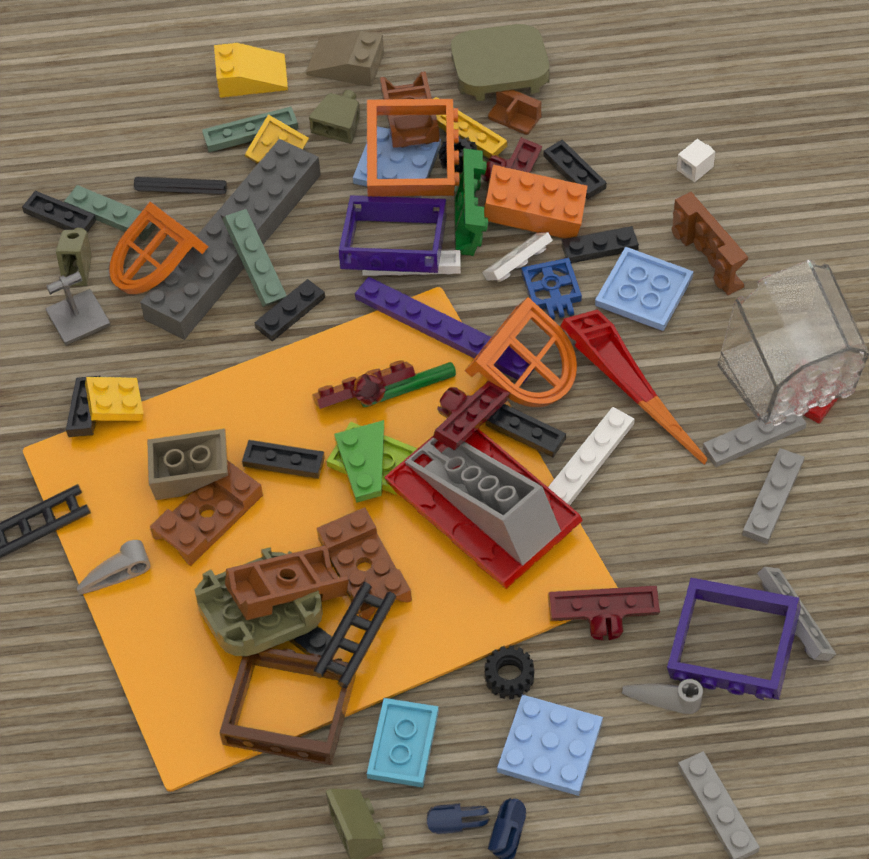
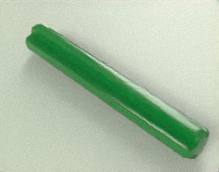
(420, 380)

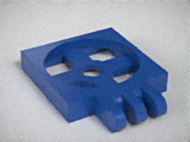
(556, 302)

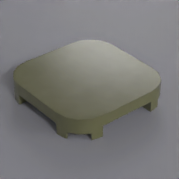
(500, 60)
(255, 635)

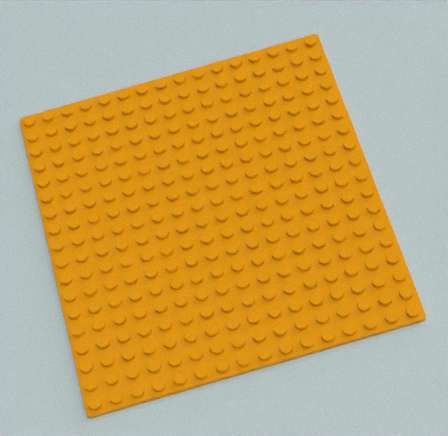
(152, 623)

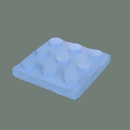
(398, 162)
(644, 288)
(550, 745)

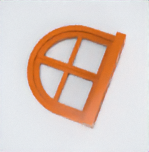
(168, 226)
(505, 337)

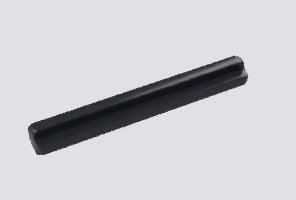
(180, 185)

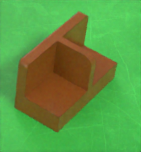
(516, 111)

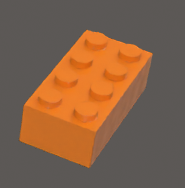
(534, 202)

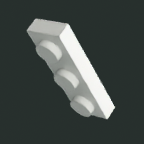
(518, 257)

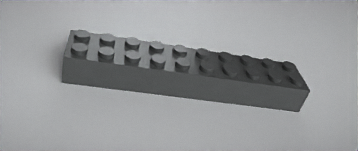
(201, 279)

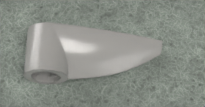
(126, 564)
(668, 696)

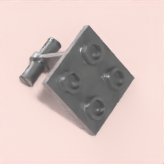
(77, 314)

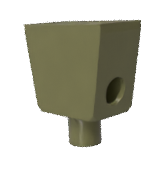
(336, 117)
(71, 247)

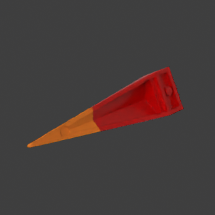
(603, 346)

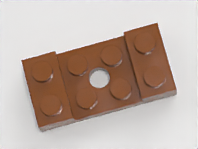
(410, 129)
(696, 225)
(195, 534)
(355, 541)
(260, 584)

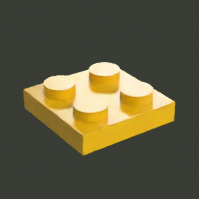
(114, 399)

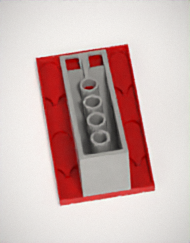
(484, 504)

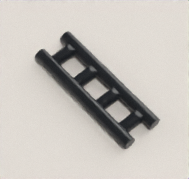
(52, 524)
(359, 650)

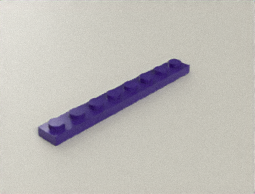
(435, 324)

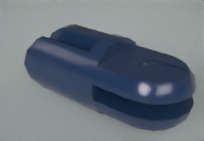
(448, 819)
(507, 829)

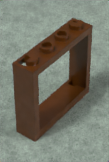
(273, 742)

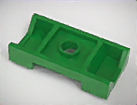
(468, 216)

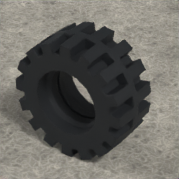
(505, 686)

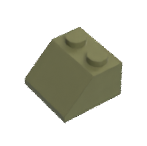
(354, 822)

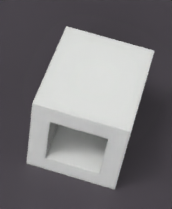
(696, 160)

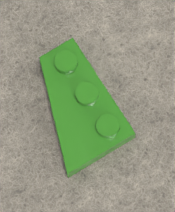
(363, 459)

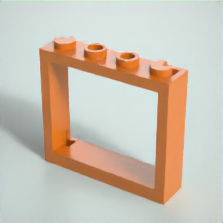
(412, 187)

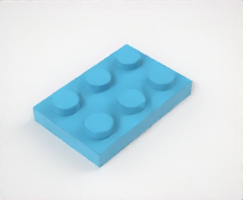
(403, 742)

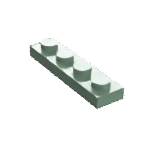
(244, 130)
(107, 210)
(254, 257)

